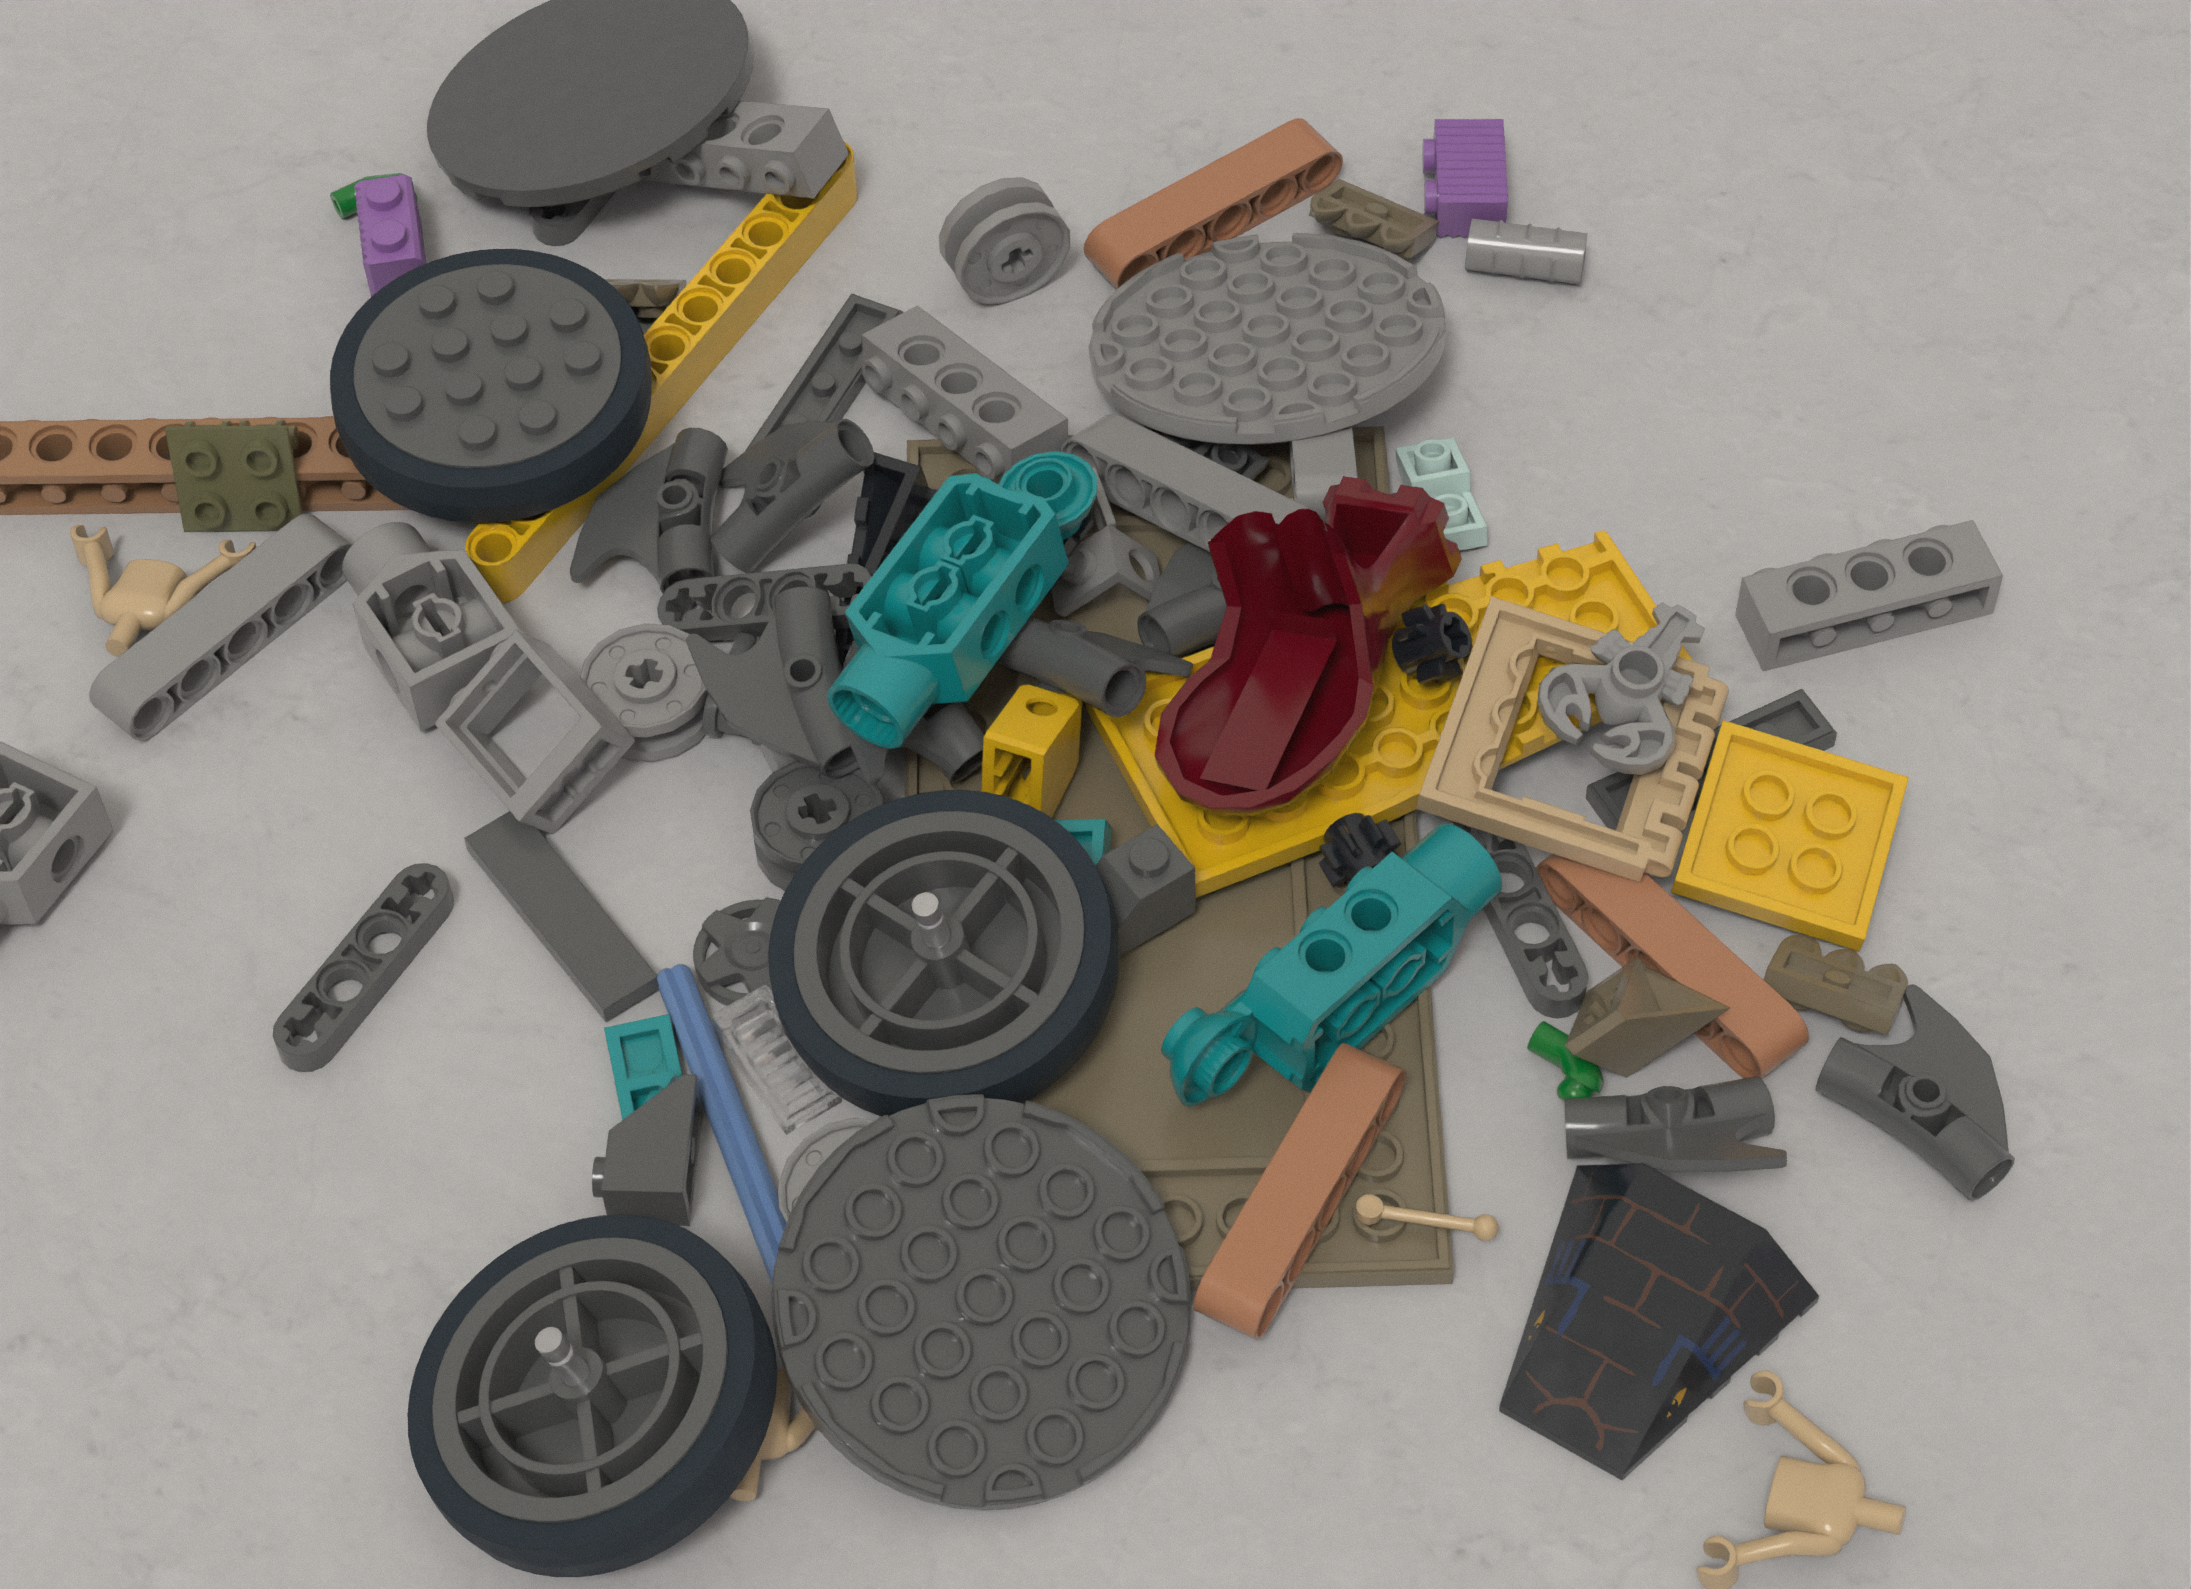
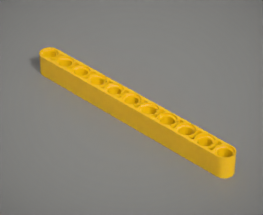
(683, 352)

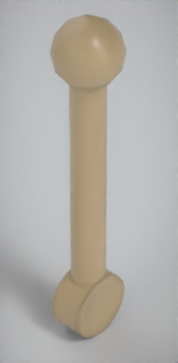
(1371, 1210)

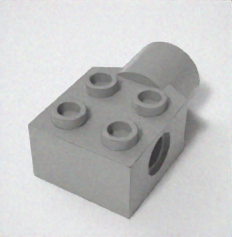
(423, 616)
(46, 833)

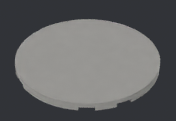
(1267, 339)

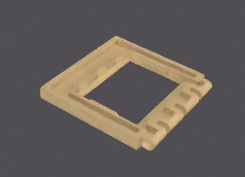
(1481, 726)

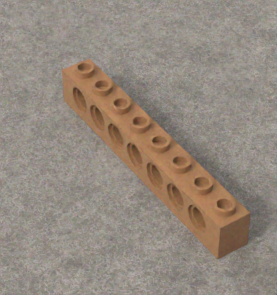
(129, 470)

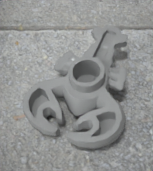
(1625, 692)

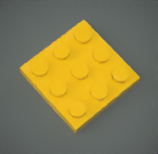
(1790, 835)

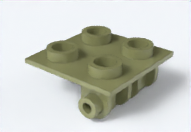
(235, 475)

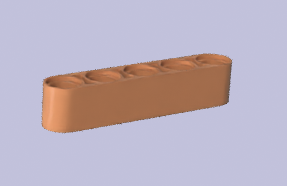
(1216, 201)
(1648, 923)
(1299, 1191)

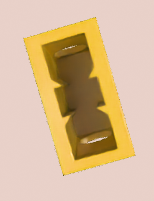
(1035, 731)

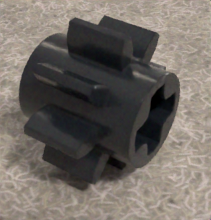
(1431, 643)
(1355, 844)

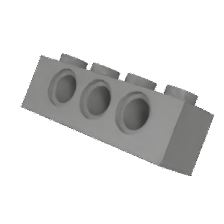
(761, 151)
(959, 393)
(1868, 595)

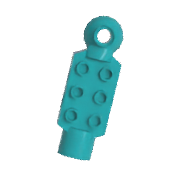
(958, 592)
(1342, 971)

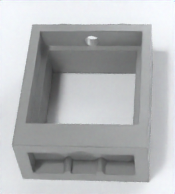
(569, 769)

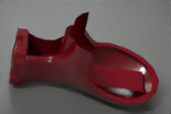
(1299, 644)

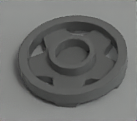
(741, 948)

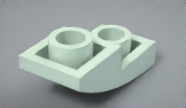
(1445, 477)

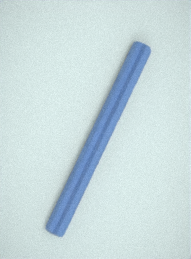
(724, 1110)

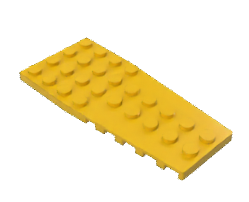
(1396, 745)

